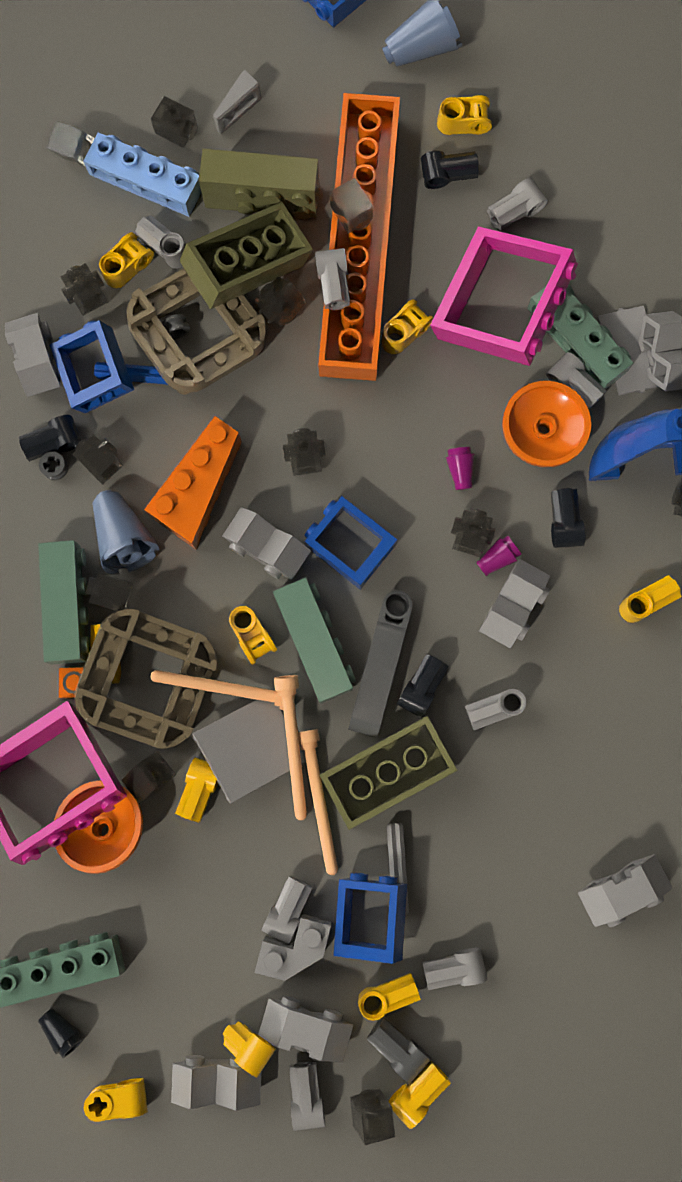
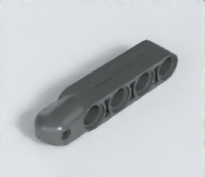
(381, 664)

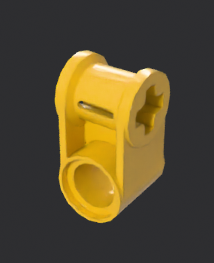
(466, 114)
(129, 257)
(409, 324)
(252, 635)
(123, 1100)

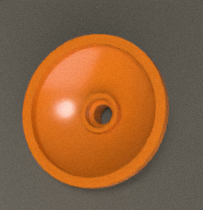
(550, 406)
(88, 848)

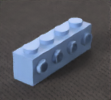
(143, 173)

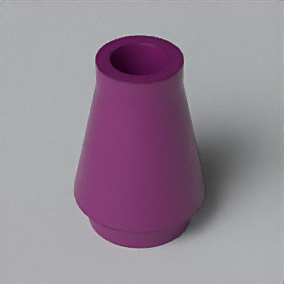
(460, 464)
(499, 555)

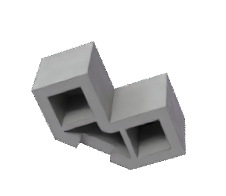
(663, 343)
(32, 356)
(271, 547)
(514, 603)
(625, 892)
(285, 960)
(318, 1033)
(213, 1081)

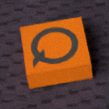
(68, 681)

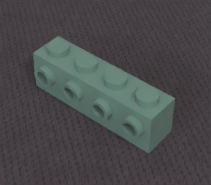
(588, 340)
(63, 602)
(313, 641)
(61, 969)

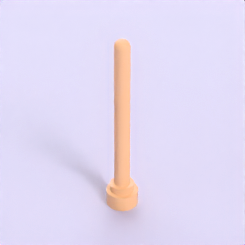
(217, 687)
(286, 688)
(308, 743)

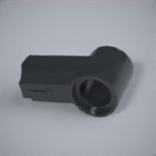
(441, 168)
(58, 436)
(566, 528)
(420, 691)

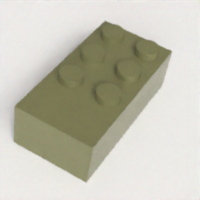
(259, 181)
(245, 255)
(388, 772)

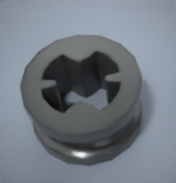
(176, 326)
(46, 461)

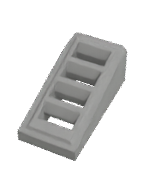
(238, 101)

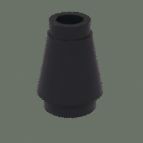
(60, 1033)

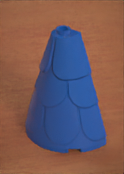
(635, 439)

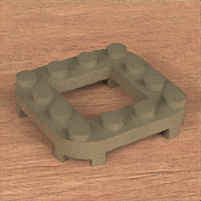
(197, 373)
(102, 665)

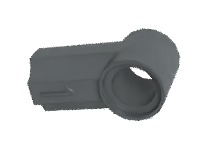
(404, 1055)

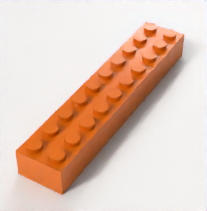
(366, 153)

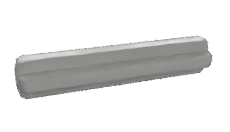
(396, 853)

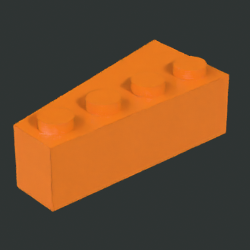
(195, 484)

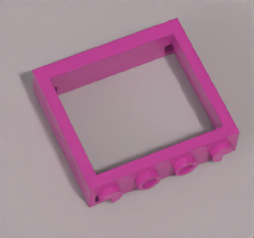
(466, 276)
(81, 815)

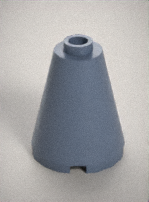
(423, 35)
(121, 534)

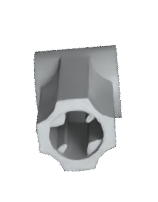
(524, 200)
(161, 240)
(332, 272)
(571, 372)
(492, 709)
(285, 914)
(462, 968)
(307, 1105)

